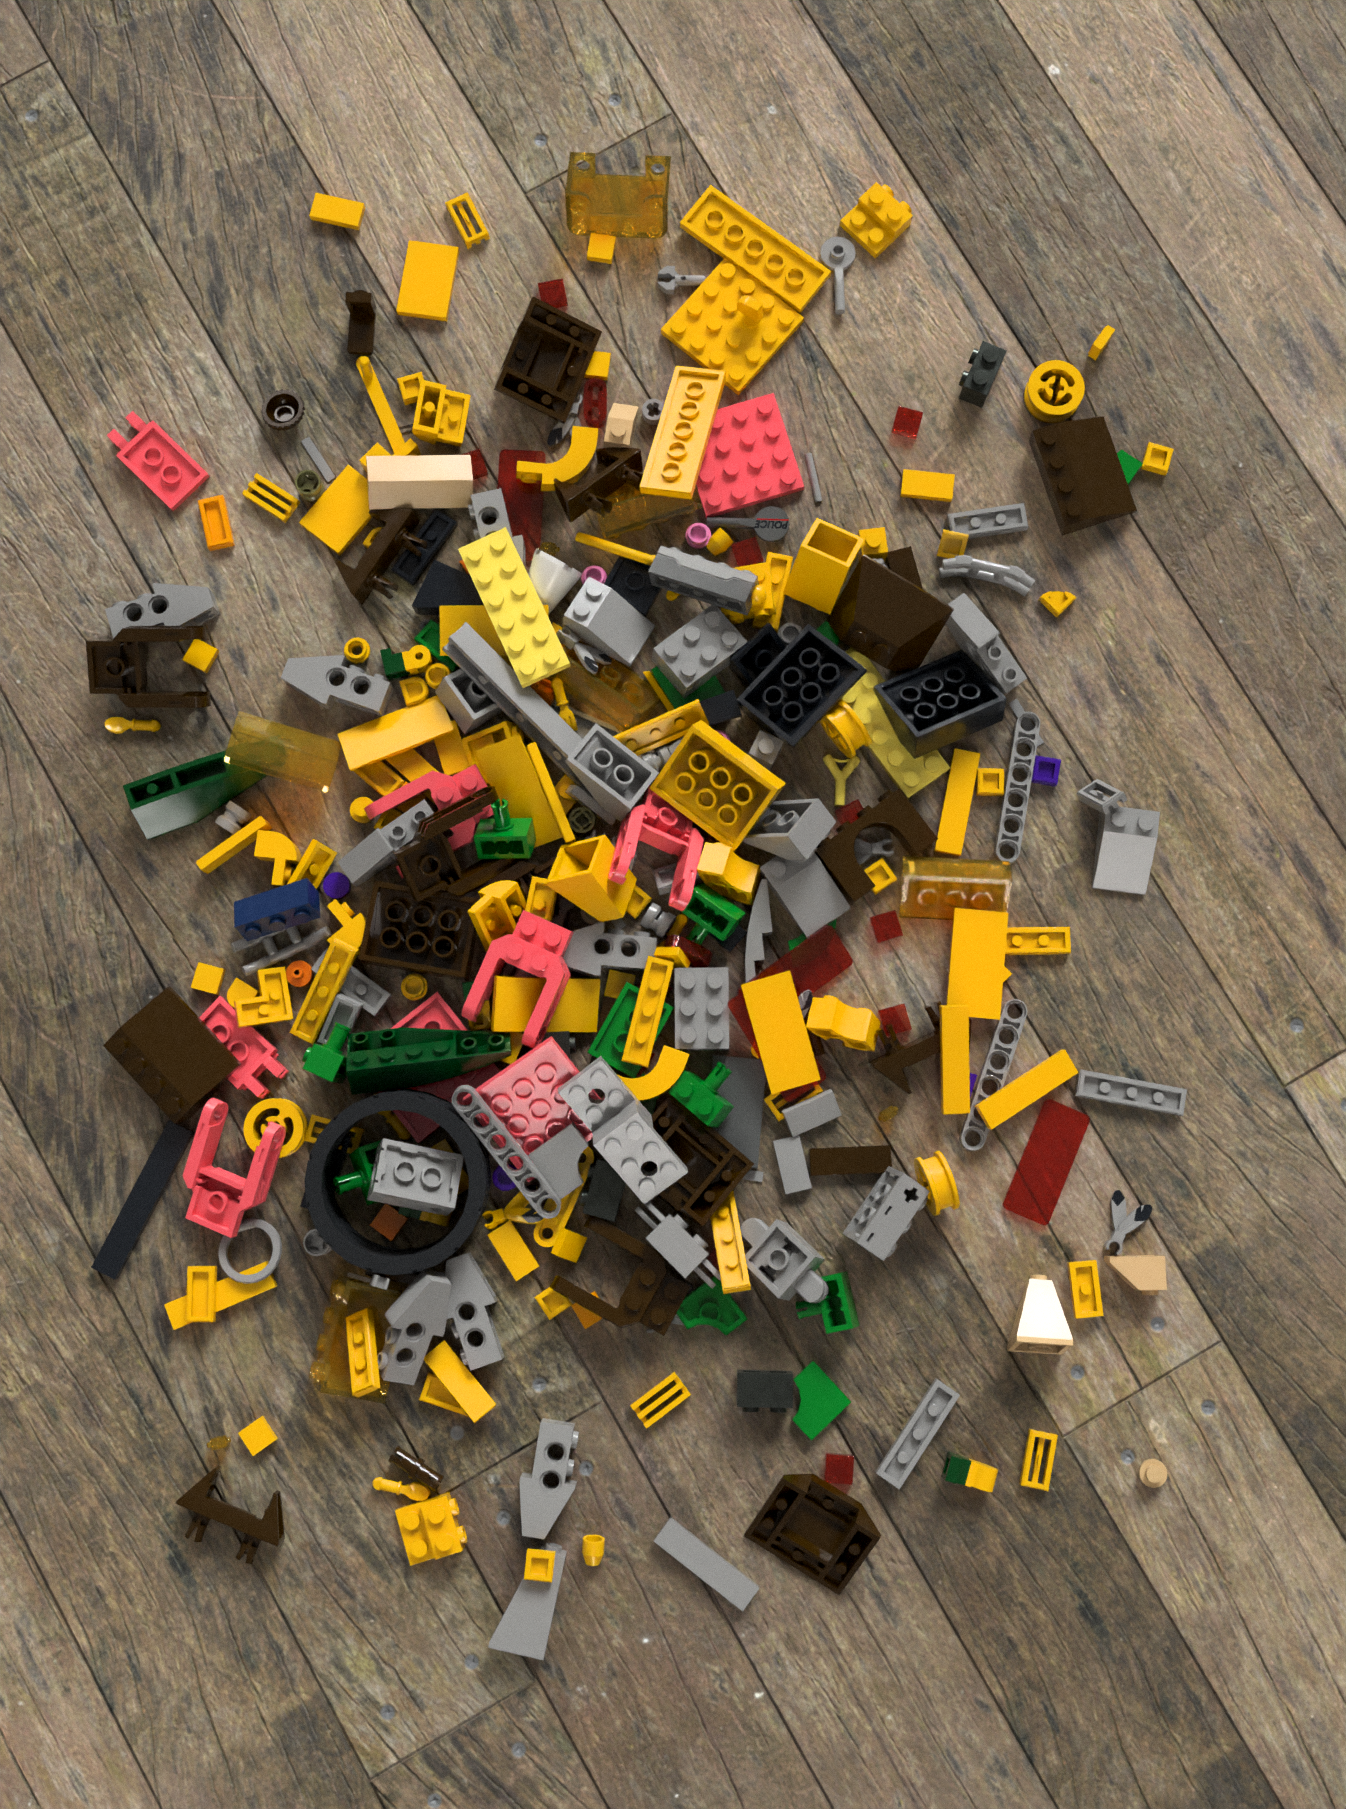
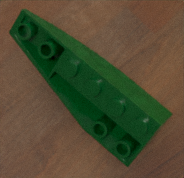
(186, 793)
(418, 1056)

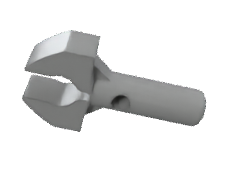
(677, 280)

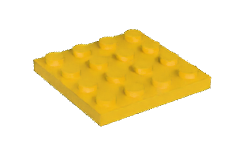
(722, 337)

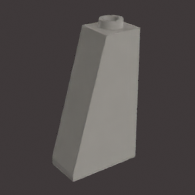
(530, 1613)

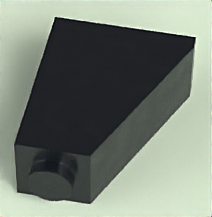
(445, 587)

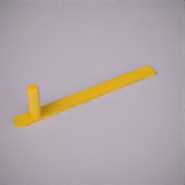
(380, 402)

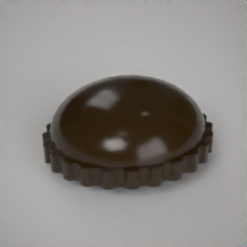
(283, 410)

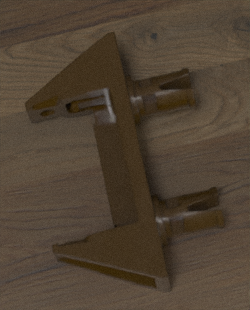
(622, 468)
(380, 554)
(900, 1056)
(267, 1529)

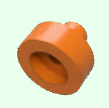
(305, 974)

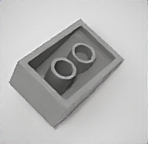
(607, 622)
(466, 701)
(610, 771)
(792, 828)
(1125, 849)
(805, 892)

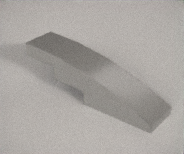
(758, 926)

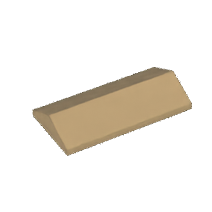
(419, 481)

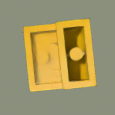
(440, 414)
(497, 911)

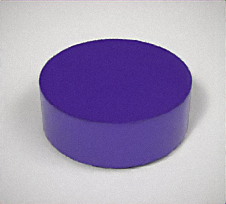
(336, 885)
(502, 1180)

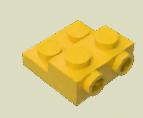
(877, 219)
(761, 611)
(488, 737)
(431, 1528)

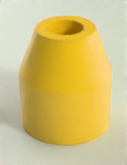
(719, 542)
(593, 1549)

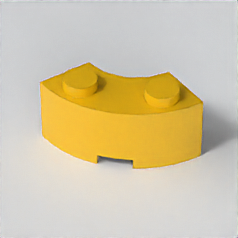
(729, 872)
(839, 1021)

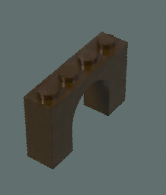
(893, 814)

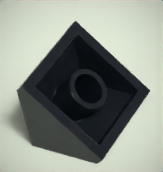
(756, 654)

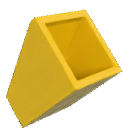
(823, 565)
(582, 878)

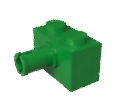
(504, 835)
(711, 914)
(328, 1059)
(702, 1095)
(362, 1162)
(838, 1306)

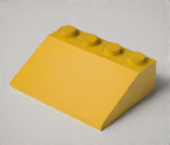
(717, 785)

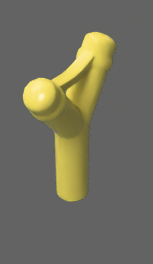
(840, 775)

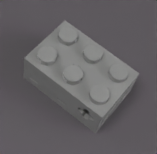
(698, 650)
(701, 1009)
(415, 1177)
(886, 1213)

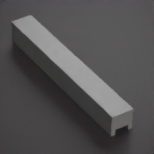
(518, 703)

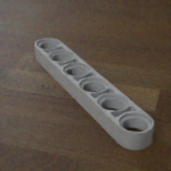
(1015, 787)
(989, 1073)
(502, 1154)

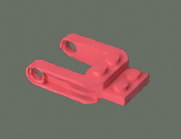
(444, 791)
(665, 829)
(537, 949)
(218, 1194)

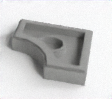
(560, 1158)

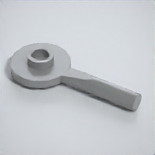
(837, 256)

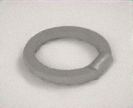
(247, 1224)

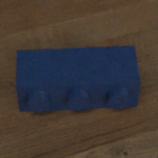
(276, 909)

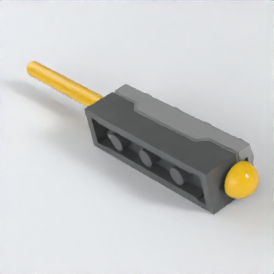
(691, 575)

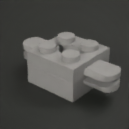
(677, 1244)
(783, 1260)

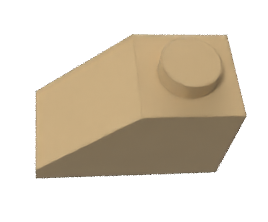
(620, 426)
(1140, 1271)

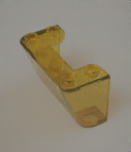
(617, 203)
(332, 1366)

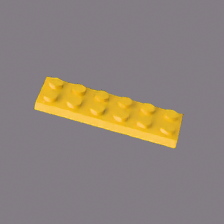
(755, 248)
(683, 432)

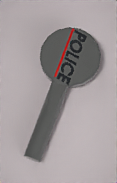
(769, 523)

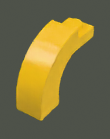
(568, 468)
(661, 1078)

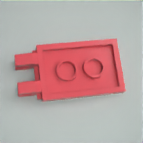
(159, 462)
(246, 1045)

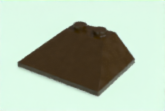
(547, 360)
(887, 617)
(711, 1162)
(815, 1529)

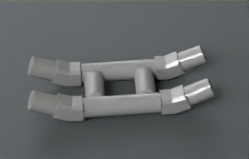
(1008, 576)
(274, 955)

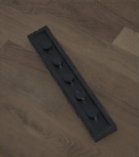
(142, 1200)

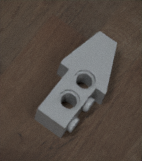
(492, 504)
(184, 608)
(981, 642)
(315, 680)
(377, 849)
(586, 961)
(472, 1288)
(427, 1306)
(538, 1500)

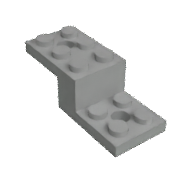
(622, 1130)

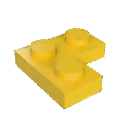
(273, 1003)

